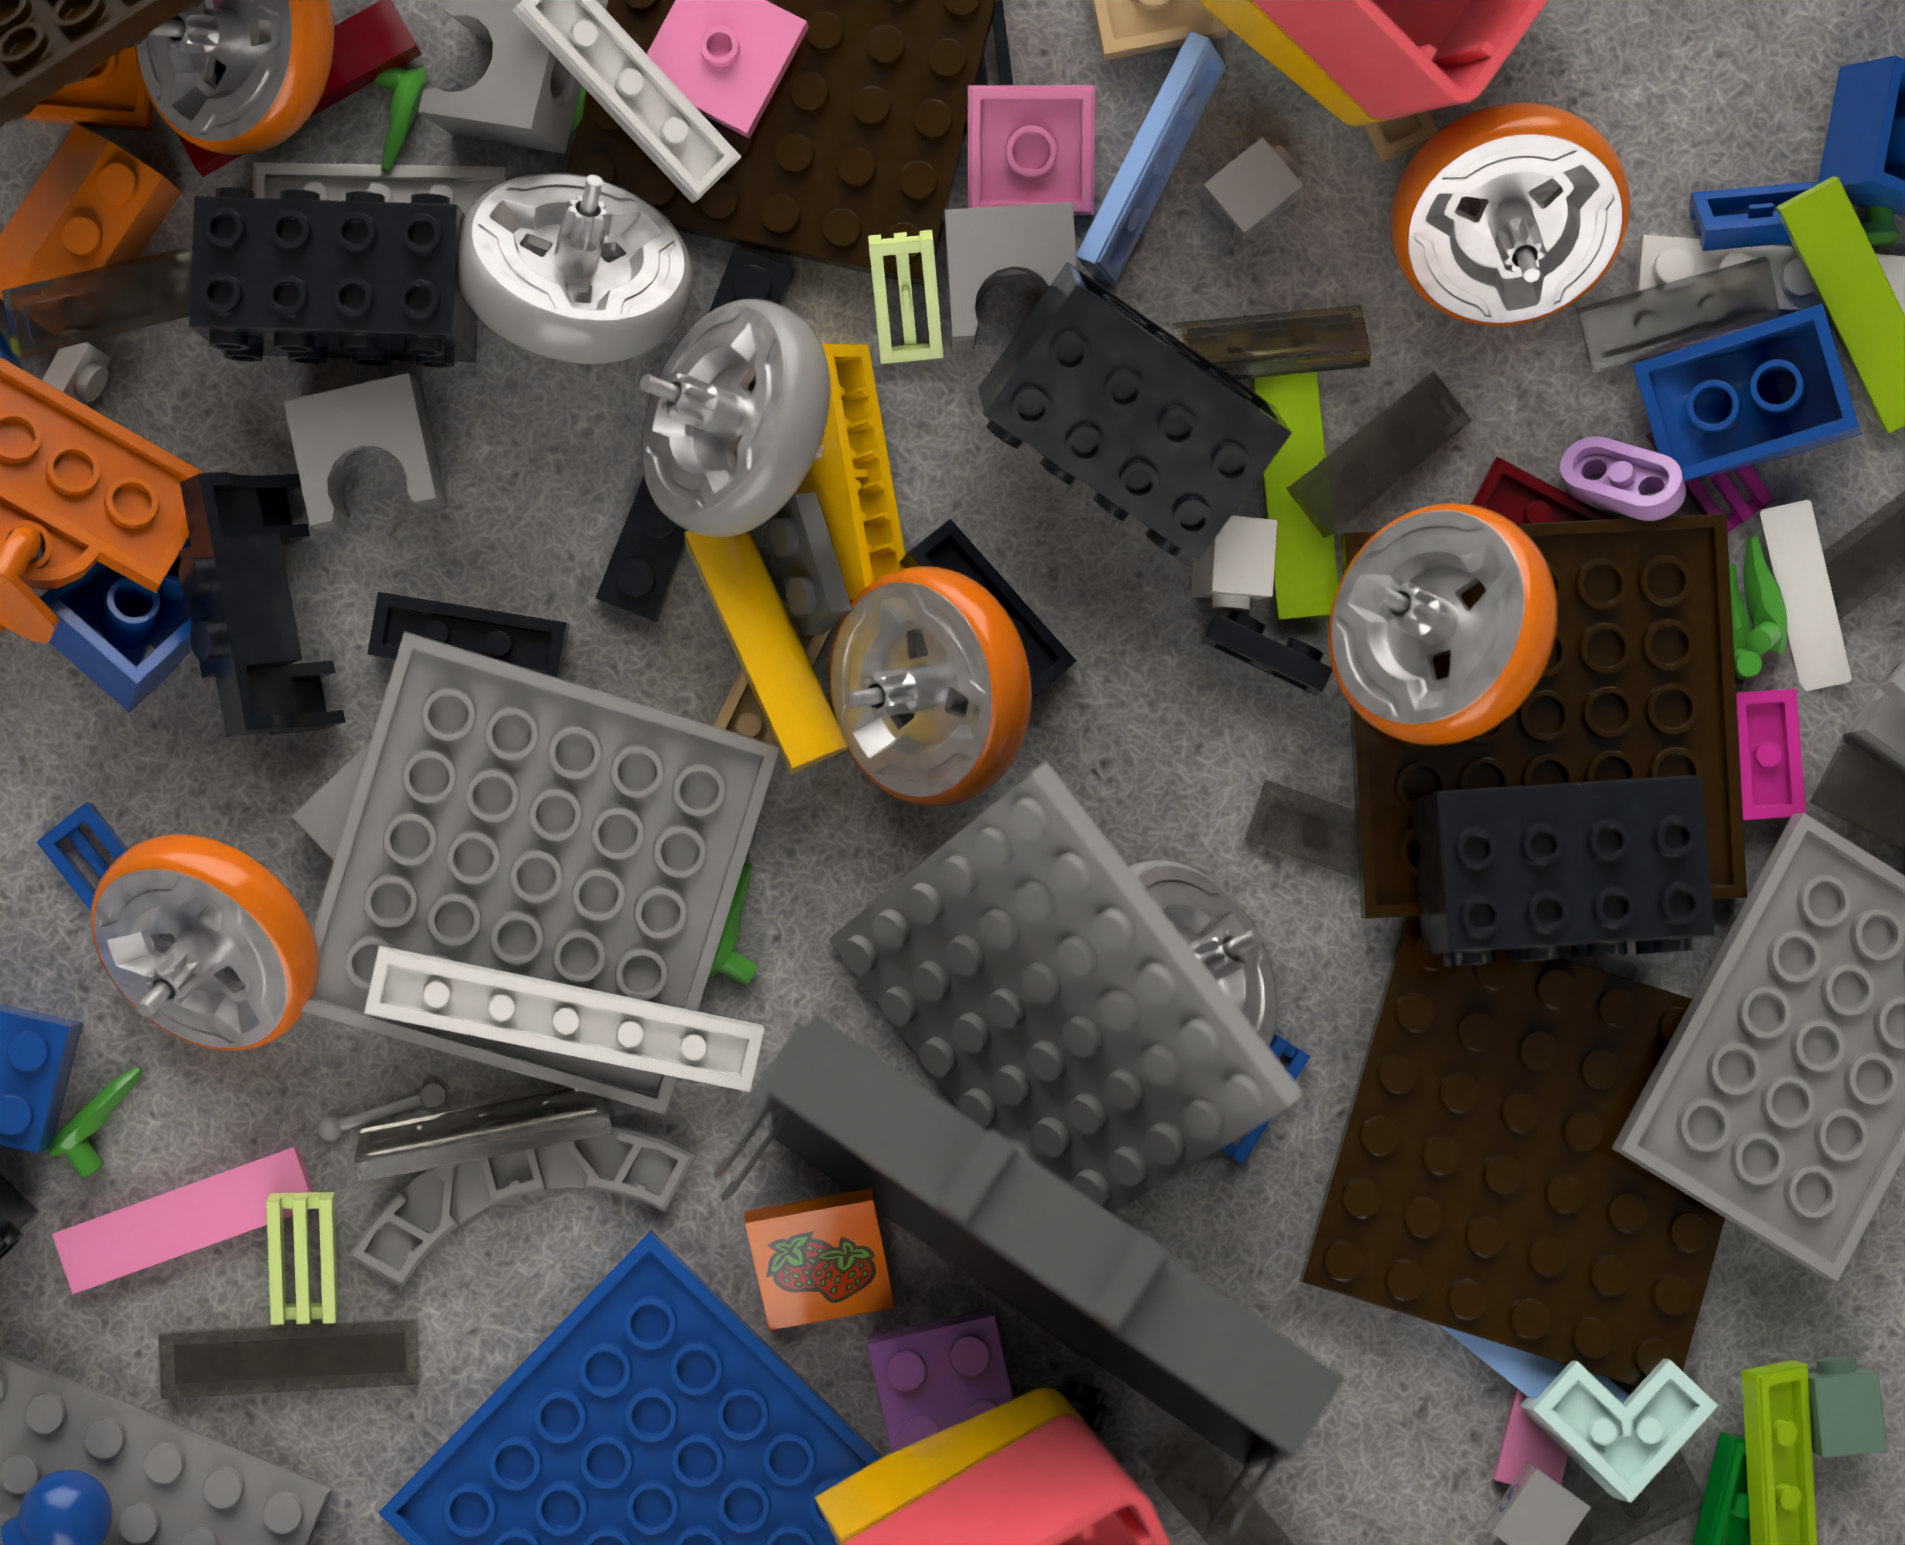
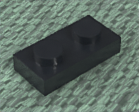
(1293, 663)

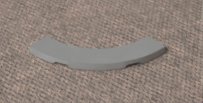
(451, 1194)

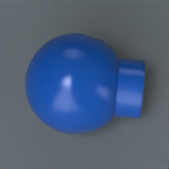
(61, 1510)

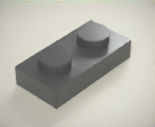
(808, 565)

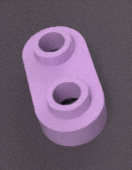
(1627, 478)

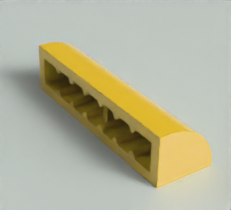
(855, 473)
(767, 648)

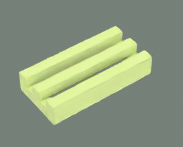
(901, 246)
(303, 1309)

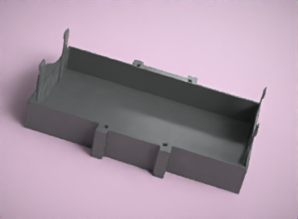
(1042, 1249)

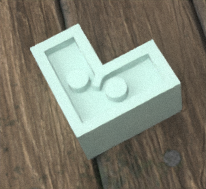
(1617, 1441)

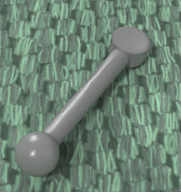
(431, 1096)

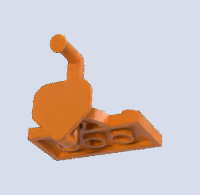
(81, 496)

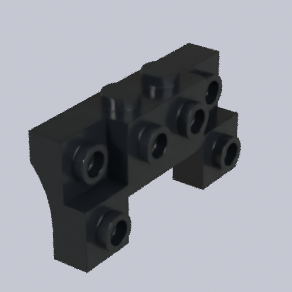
(244, 604)

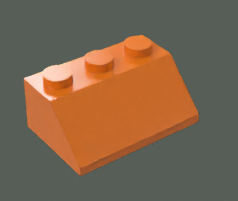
(83, 212)

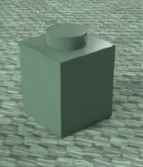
(1845, 1408)

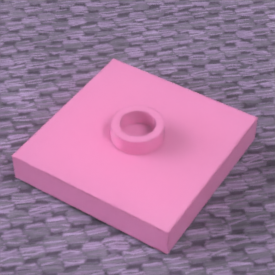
(728, 56)
(1031, 145)

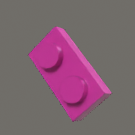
(1770, 754)

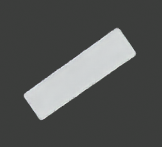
(1807, 595)

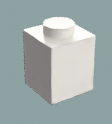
(1237, 564)

